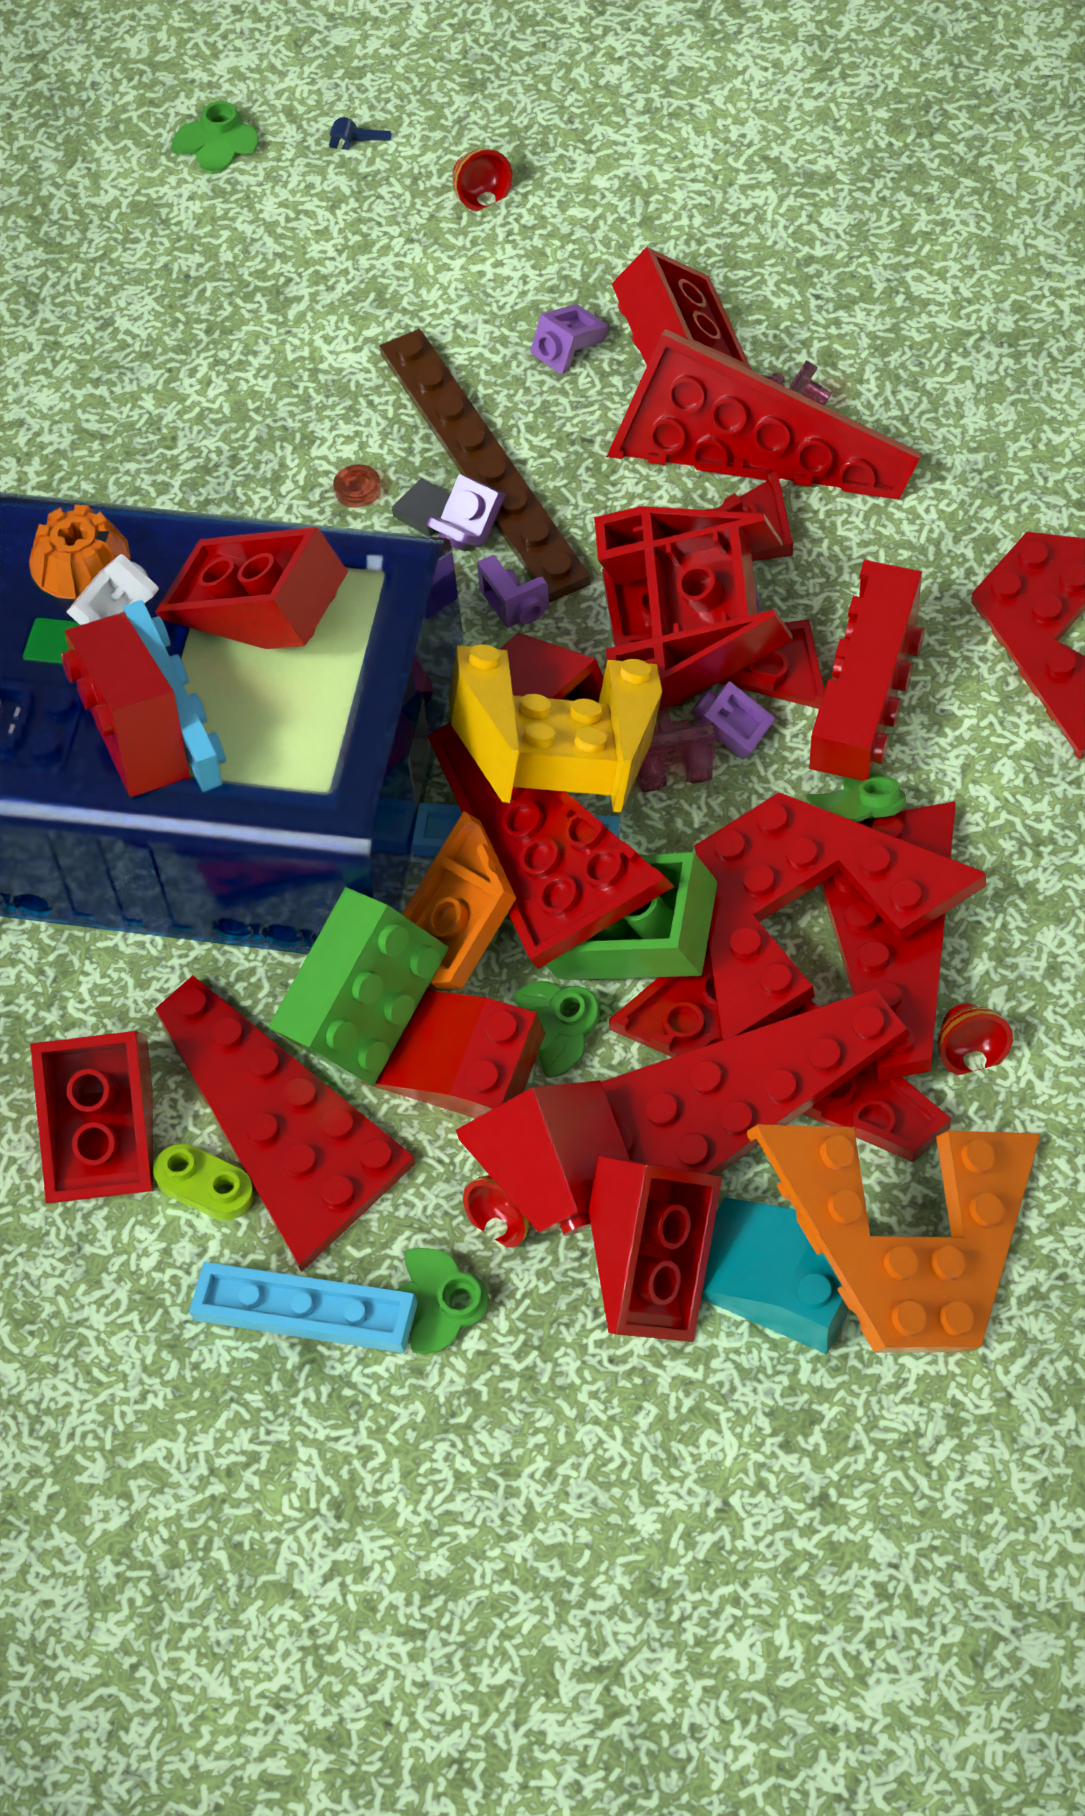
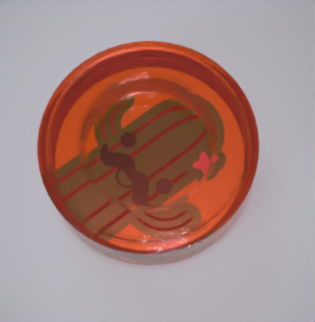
(357, 486)

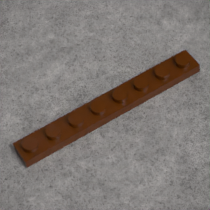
(481, 457)

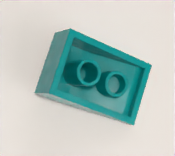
(771, 1274)

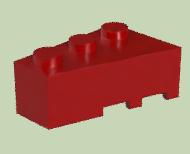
(128, 702)

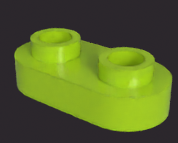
(200, 1181)

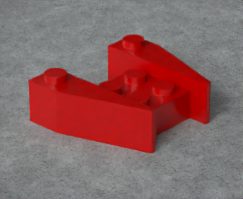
(697, 592)

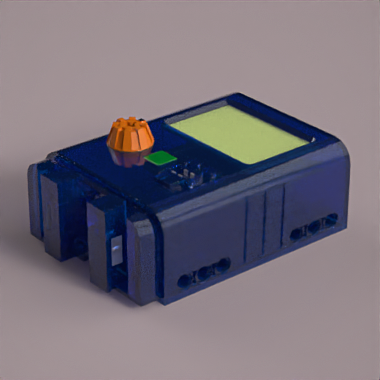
(314, 737)

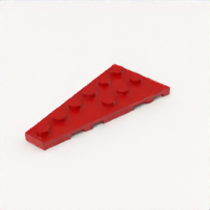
(717, 413)
(556, 854)
(875, 958)
(683, 1016)
(701, 1103)
(294, 1136)

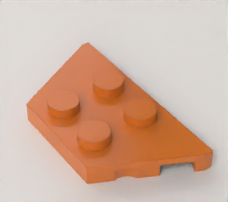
(462, 901)

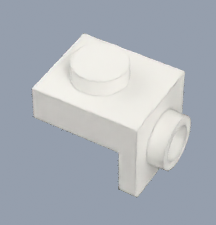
(111, 589)

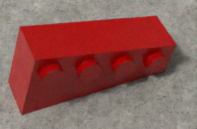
(869, 673)

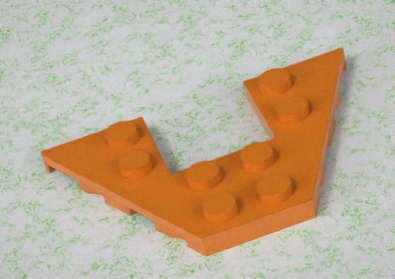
(908, 1289)

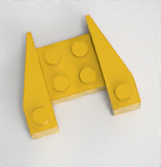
(554, 741)

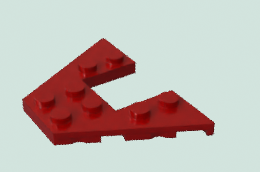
(1030, 606)
(786, 673)
(780, 855)

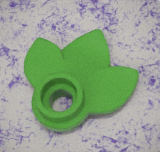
(216, 137)
(863, 799)
(564, 1035)
(435, 1285)

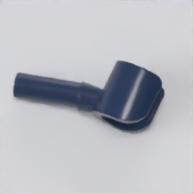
(347, 130)

